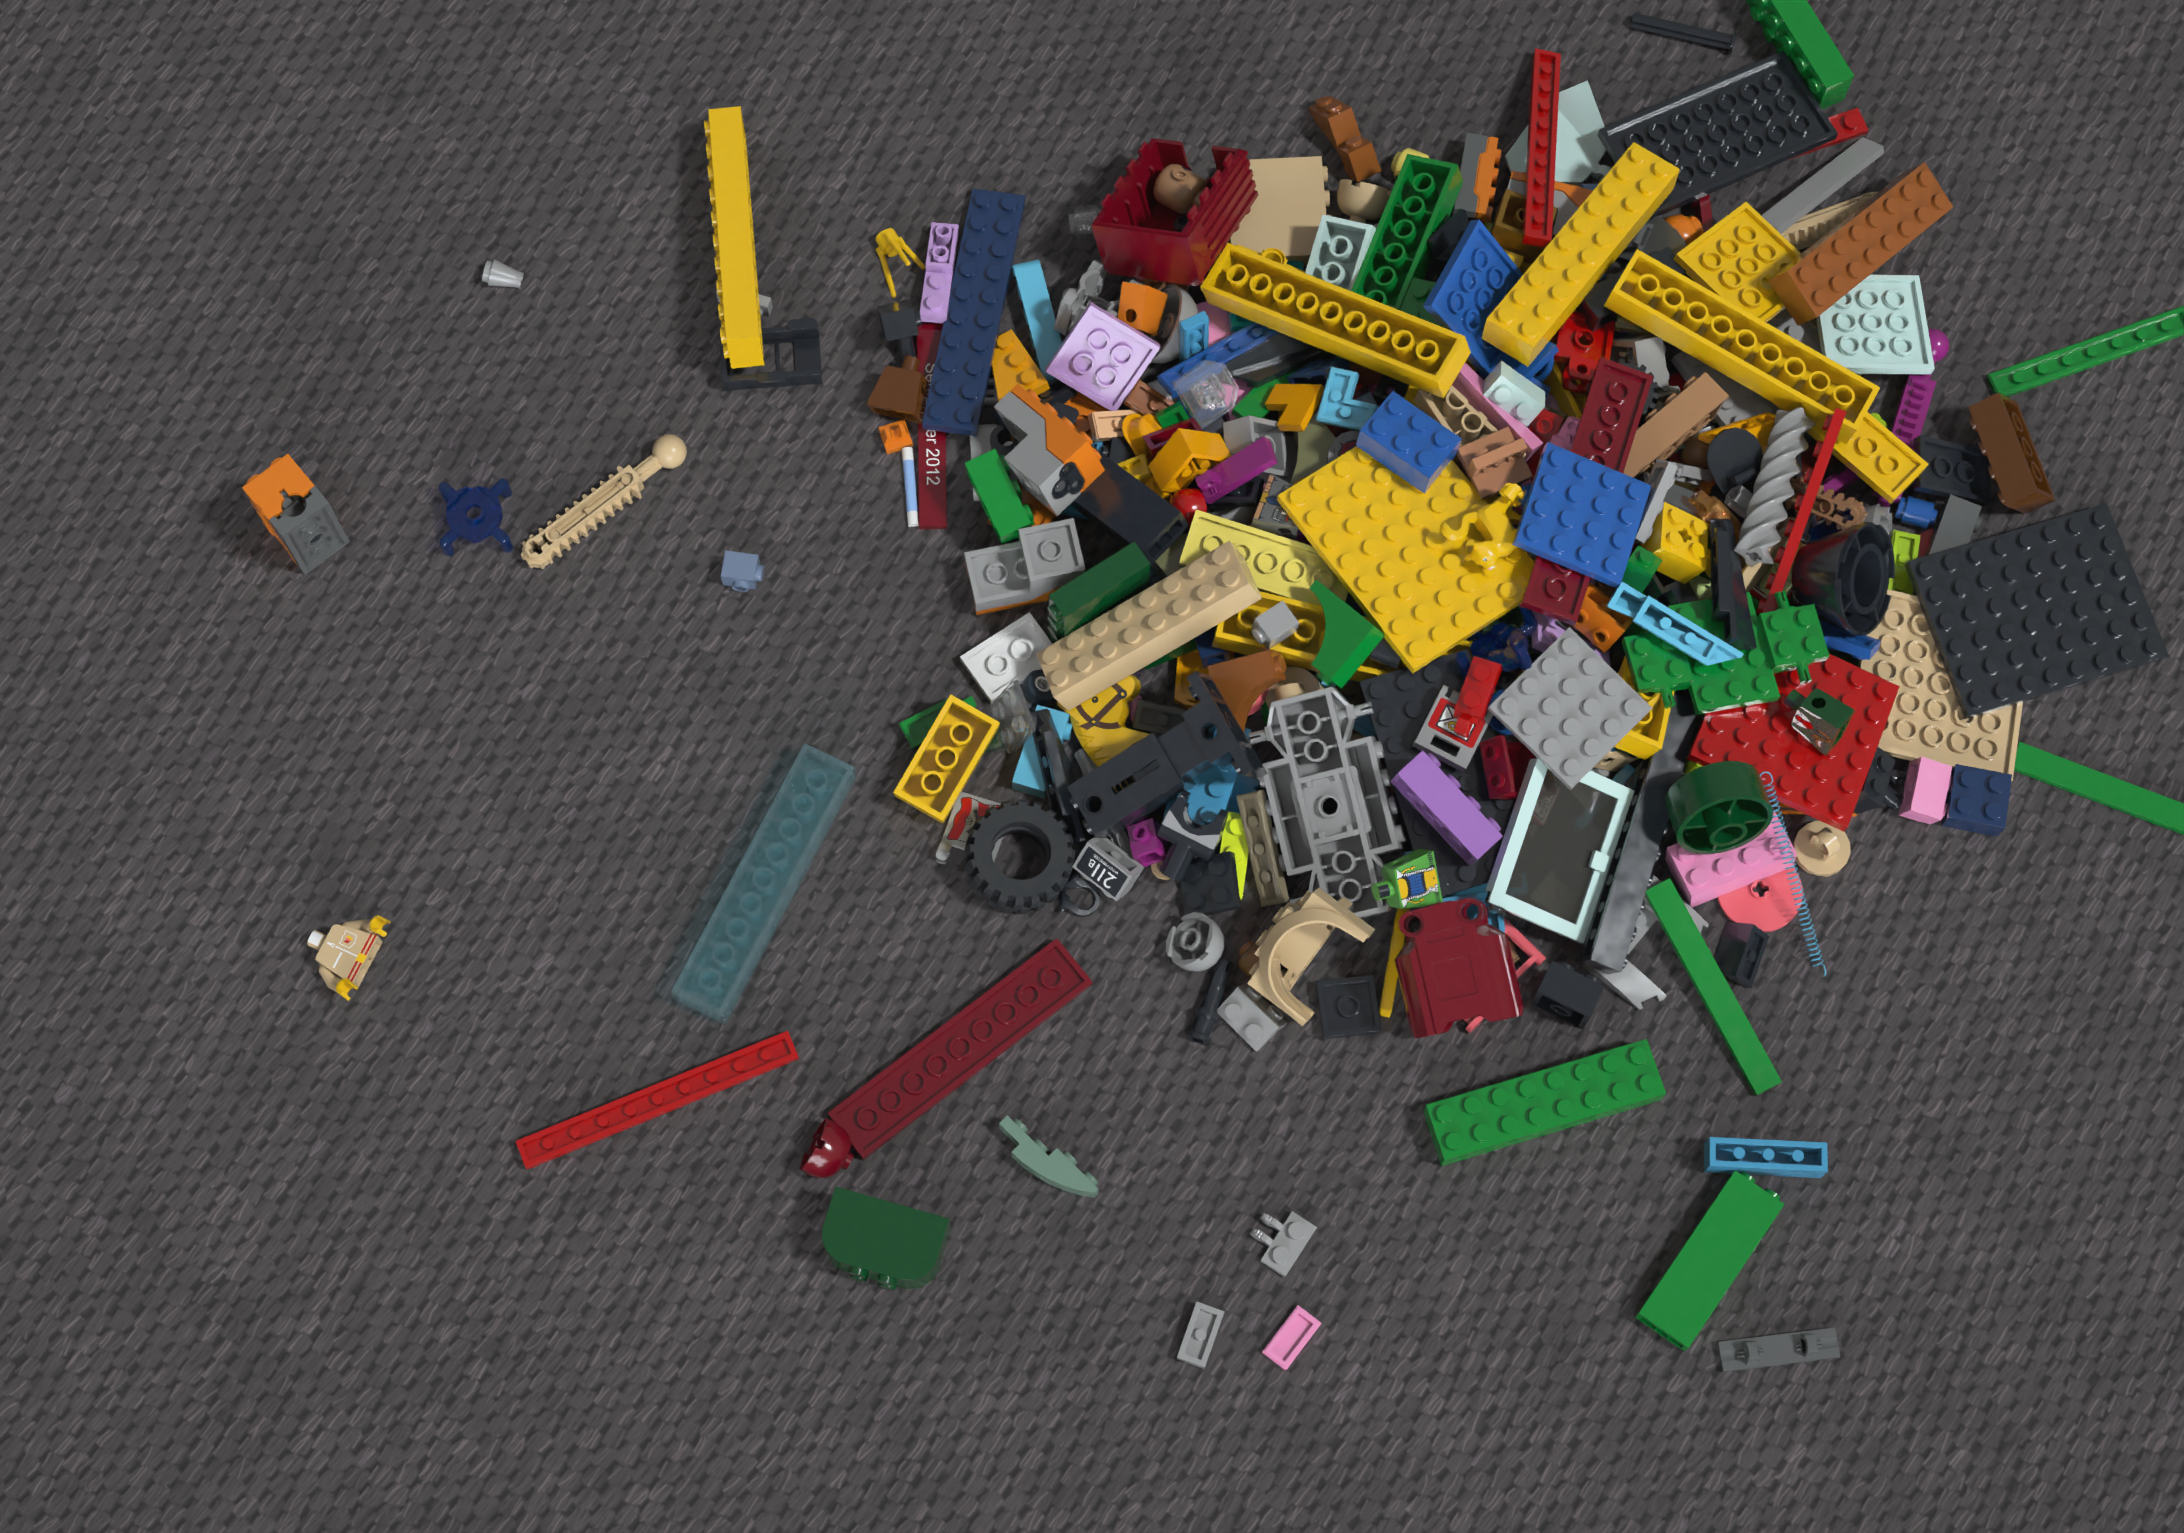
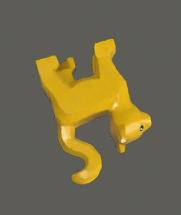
(1495, 525)

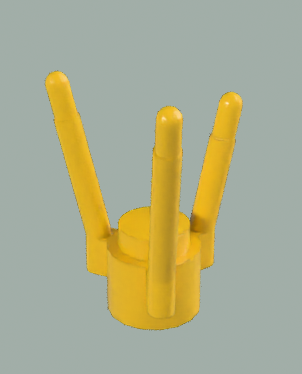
(892, 245)

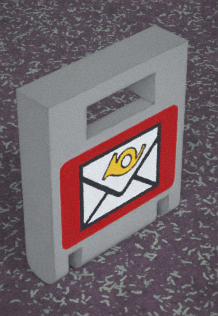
(1442, 725)

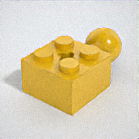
(1680, 543)

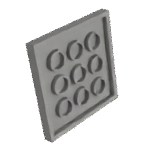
(1569, 708)

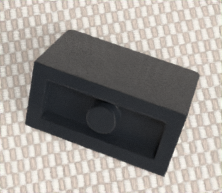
(1740, 952)

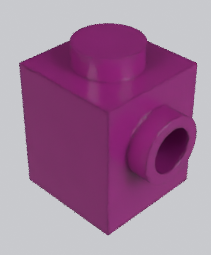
(1145, 844)

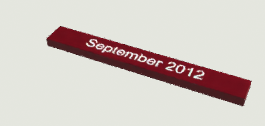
(930, 442)

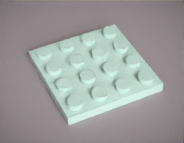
(1879, 328)

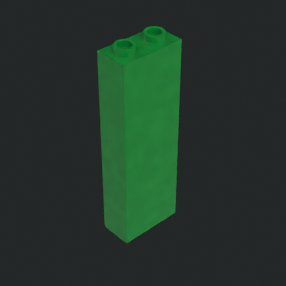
(1710, 1260)

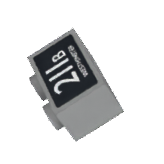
(1108, 867)

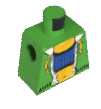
(1410, 881)

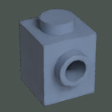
(741, 570)

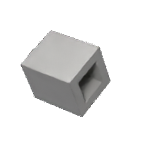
(1274, 625)

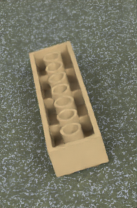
(1148, 625)

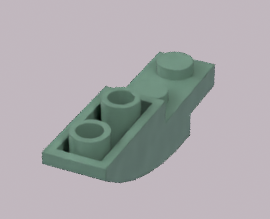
(1056, 1169)

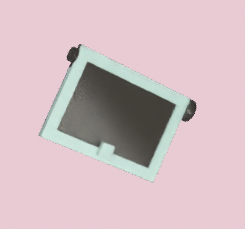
(1558, 850)

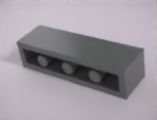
(1954, 525)

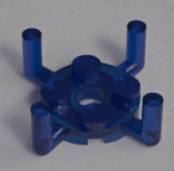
(481, 527)
(1500, 637)

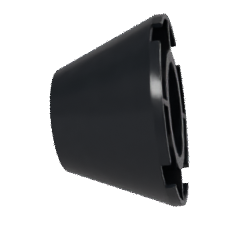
(1847, 576)

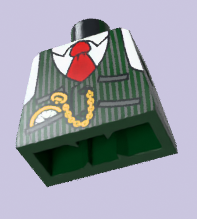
(1819, 718)

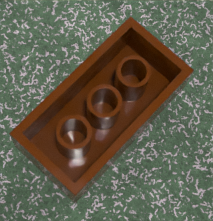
(2010, 454)

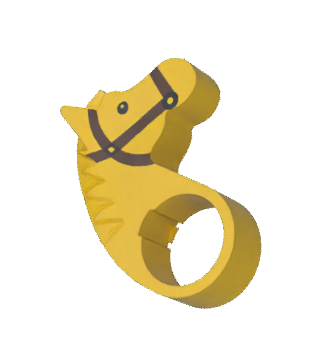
(1102, 720)

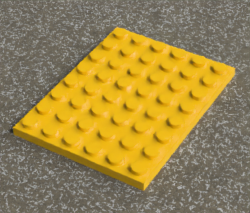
(1395, 560)

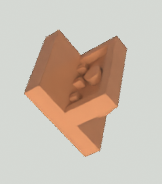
(1494, 462)

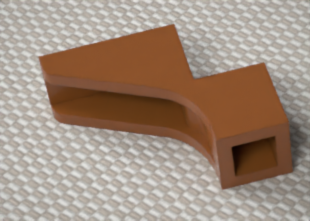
(1341, 129)

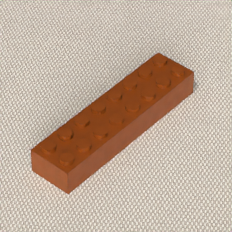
(1860, 244)

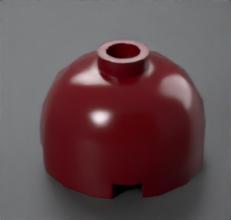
(828, 1151)

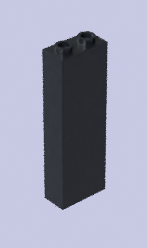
(1130, 511)

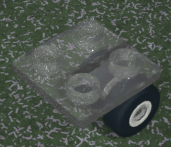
(1014, 707)

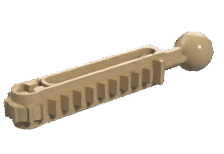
(1818, 223)
(667, 452)

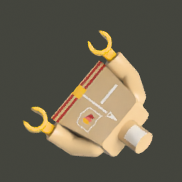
(347, 952)

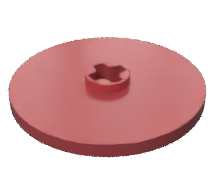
(1766, 912)

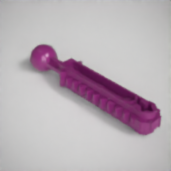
(1916, 401)

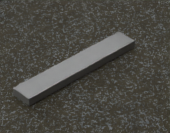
(1823, 184)

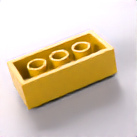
(946, 759)

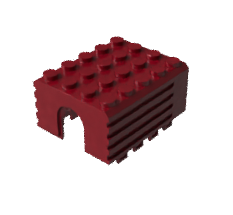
(1138, 232)

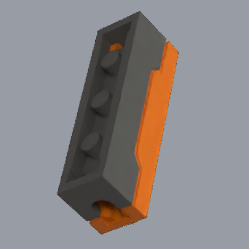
(1478, 174)

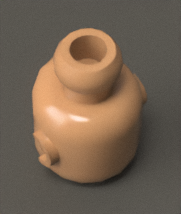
(1178, 188)

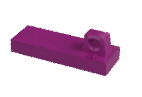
(1236, 470)

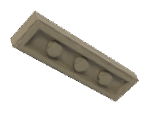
(1262, 848)

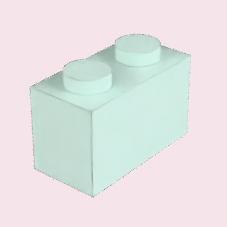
(1514, 393)

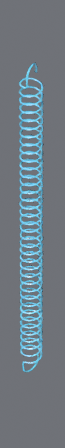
(1800, 892)

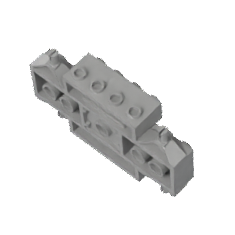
(1320, 765)

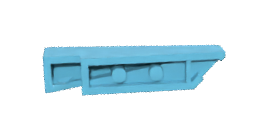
(1671, 626)

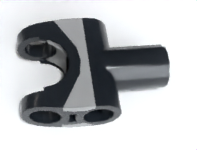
(1188, 837)

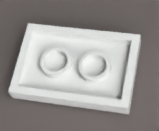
(1006, 656)

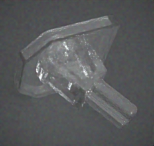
(1207, 391)

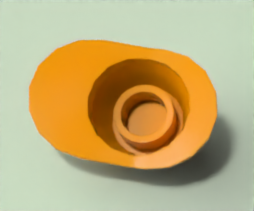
(1136, 426)

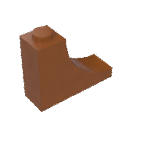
(1246, 679)

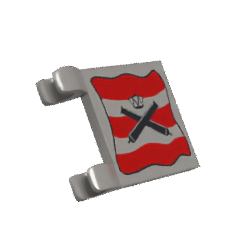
(961, 821)

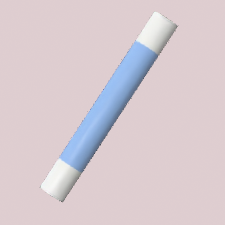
(910, 487)

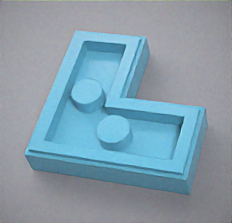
(1337, 402)

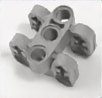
(1076, 300)

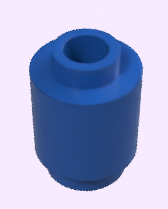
(1916, 512)

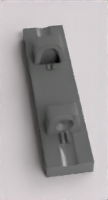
(1778, 1350)

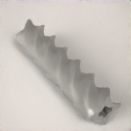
(1773, 486)

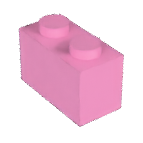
(1926, 790)

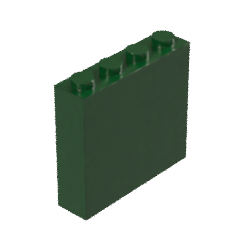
(1097, 591)

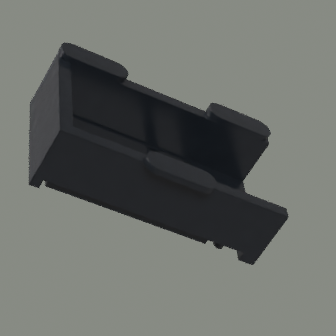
(807, 358)

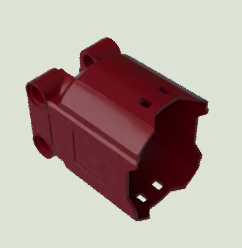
(1455, 968)

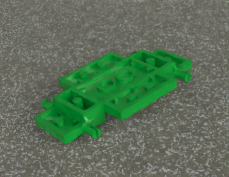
(1784, 642)

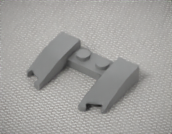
(1631, 982)

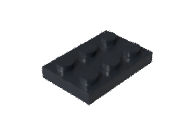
(1953, 470)

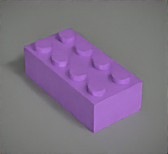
(1446, 807)

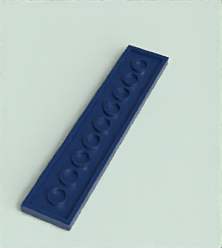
(974, 312)

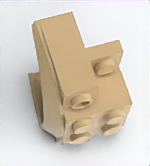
(1295, 941)

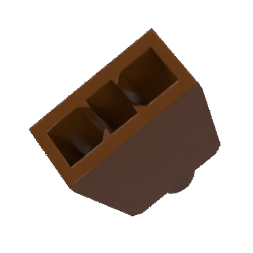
(901, 392)

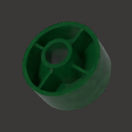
(1718, 807)

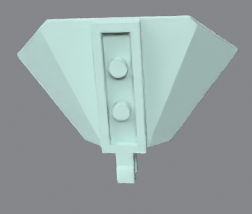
(1577, 140)

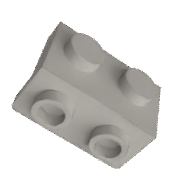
(1251, 1016)

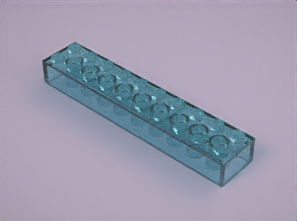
(764, 884)

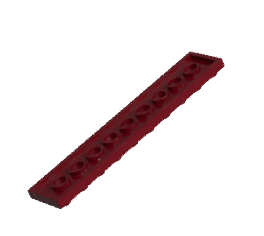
(1605, 437)
(960, 1048)

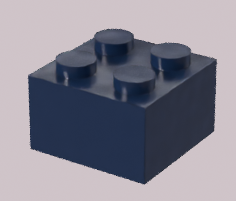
(1977, 800)

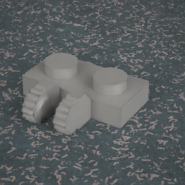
(1287, 1244)

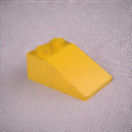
(1649, 733)

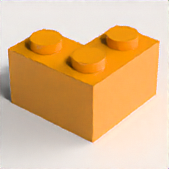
(1185, 457)

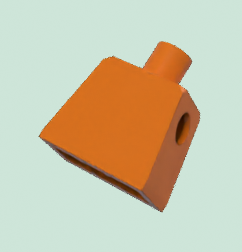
(1142, 307)

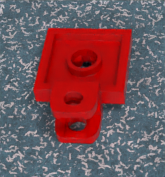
(1578, 358)

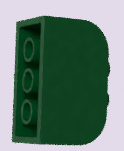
(883, 1240)

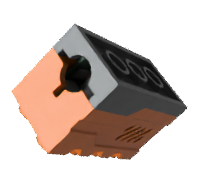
(296, 513)

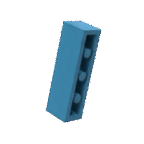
(1766, 1157)

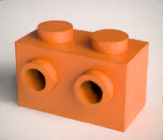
(1599, 622)

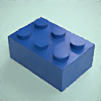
(1408, 442)

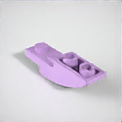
(939, 272)

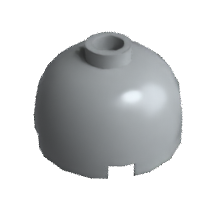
(1195, 942)

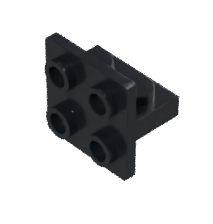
(1447, 238)

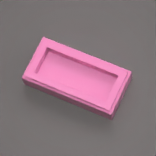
(1291, 1337)

